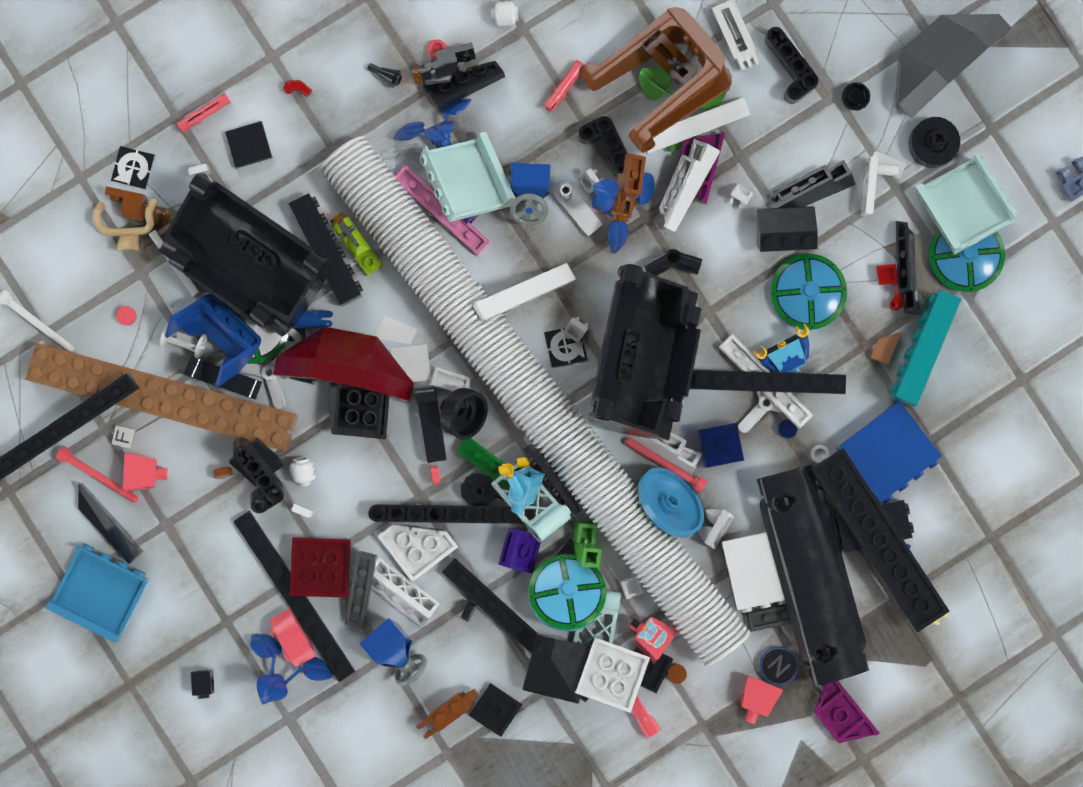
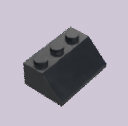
(787, 229)

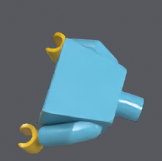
(523, 484)

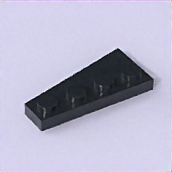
(464, 85)
(557, 488)

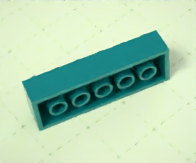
(924, 348)

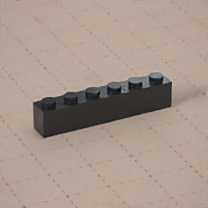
(321, 239)

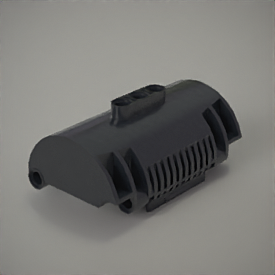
(208, 250)
(656, 359)

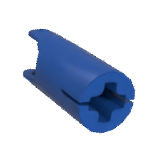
(313, 318)

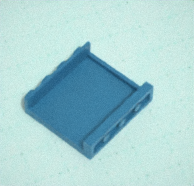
(98, 593)

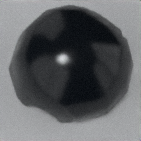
(856, 96)

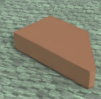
(885, 348)

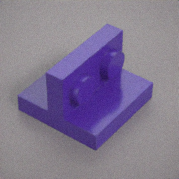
(519, 551)

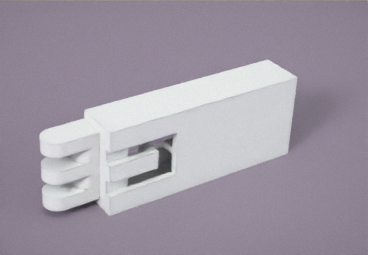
(732, 29)

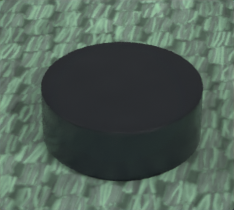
(468, 611)

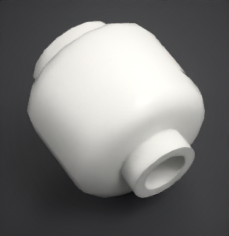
(505, 13)
(302, 471)

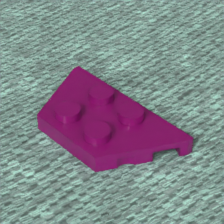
(715, 141)
(842, 714)

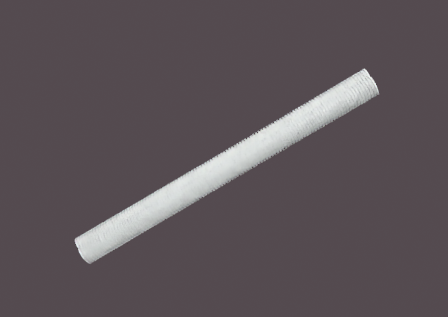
(533, 399)

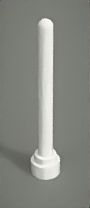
(7, 300)

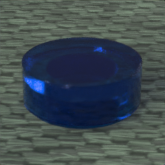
(787, 429)

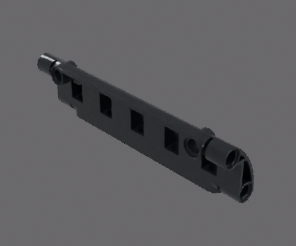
(813, 575)

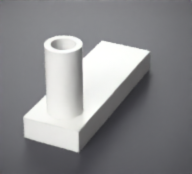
(873, 168)
(577, 209)

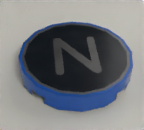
(778, 665)

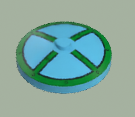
(566, 593)

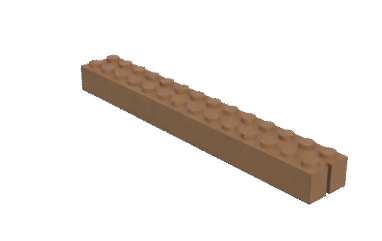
(164, 397)

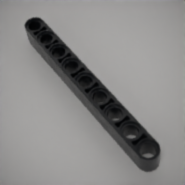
(444, 517)

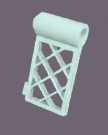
(548, 520)
(610, 607)

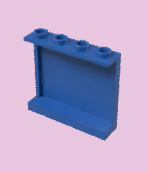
(891, 452)

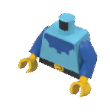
(786, 355)

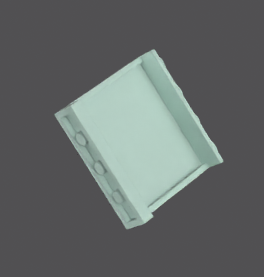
(467, 178)
(967, 204)

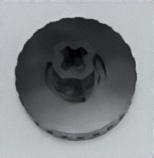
(934, 128)
(460, 419)

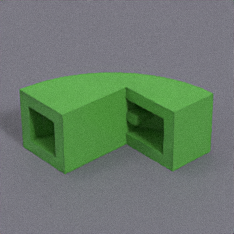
(586, 550)

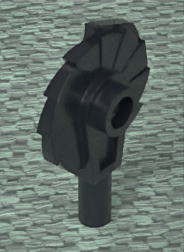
(478, 489)

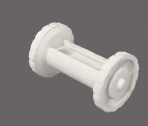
(185, 341)

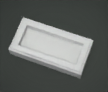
(449, 380)

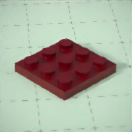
(320, 567)

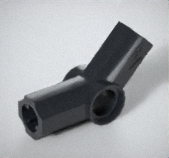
(685, 263)

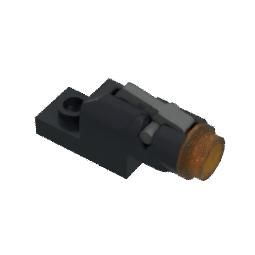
(445, 66)

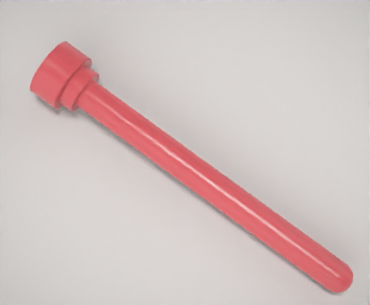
(65, 455)
(697, 483)

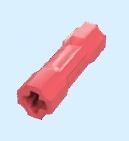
(645, 720)

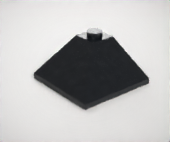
(357, 411)
(556, 668)

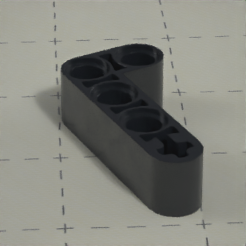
(788, 61)
(604, 136)
(208, 373)
(431, 423)
(256, 471)

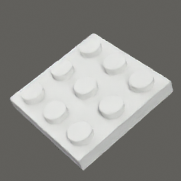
(612, 675)

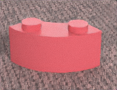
(292, 638)

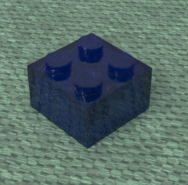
(720, 445)

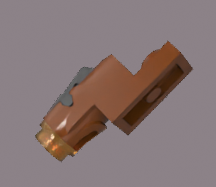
(629, 186)
(134, 207)

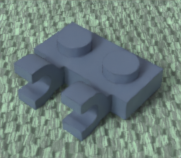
(1072, 185)

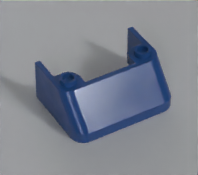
(223, 327)

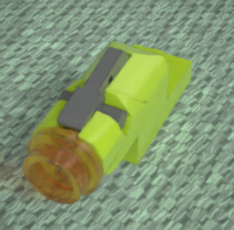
(356, 243)

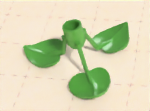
(655, 82)

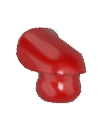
(297, 85)
(897, 302)

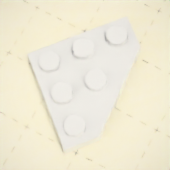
(417, 548)

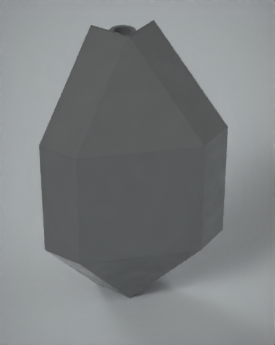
(942, 55)

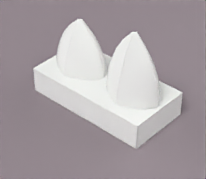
(721, 522)

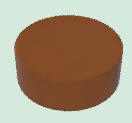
(222, 472)
(676, 673)

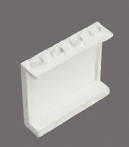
(752, 572)

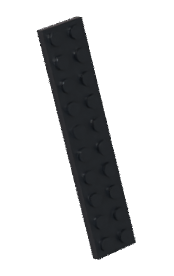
(879, 540)

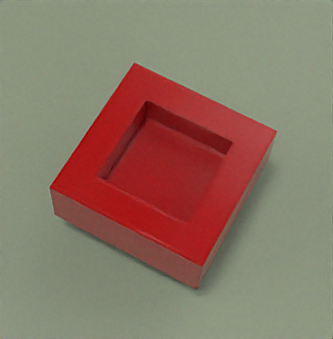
(886, 274)

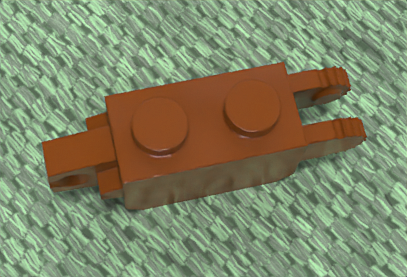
(448, 712)

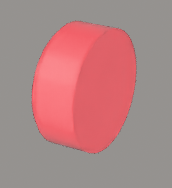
(435, 45)
(126, 315)
(435, 475)

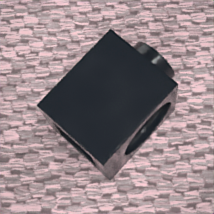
(202, 683)

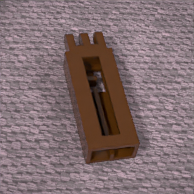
(665, 53)

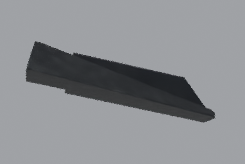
(814, 186)
(906, 268)
(107, 524)

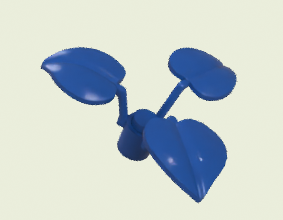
(437, 134)
(604, 200)
(272, 686)

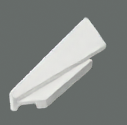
(686, 182)
(671, 450)

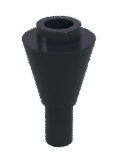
(390, 76)

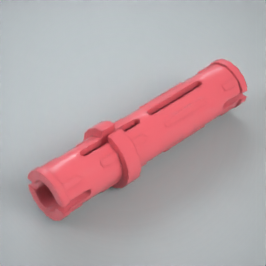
(560, 91)
(204, 112)

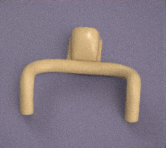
(128, 237)

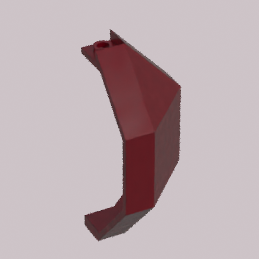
(346, 360)

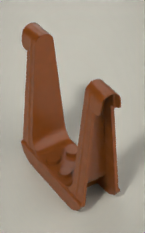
(699, 90)

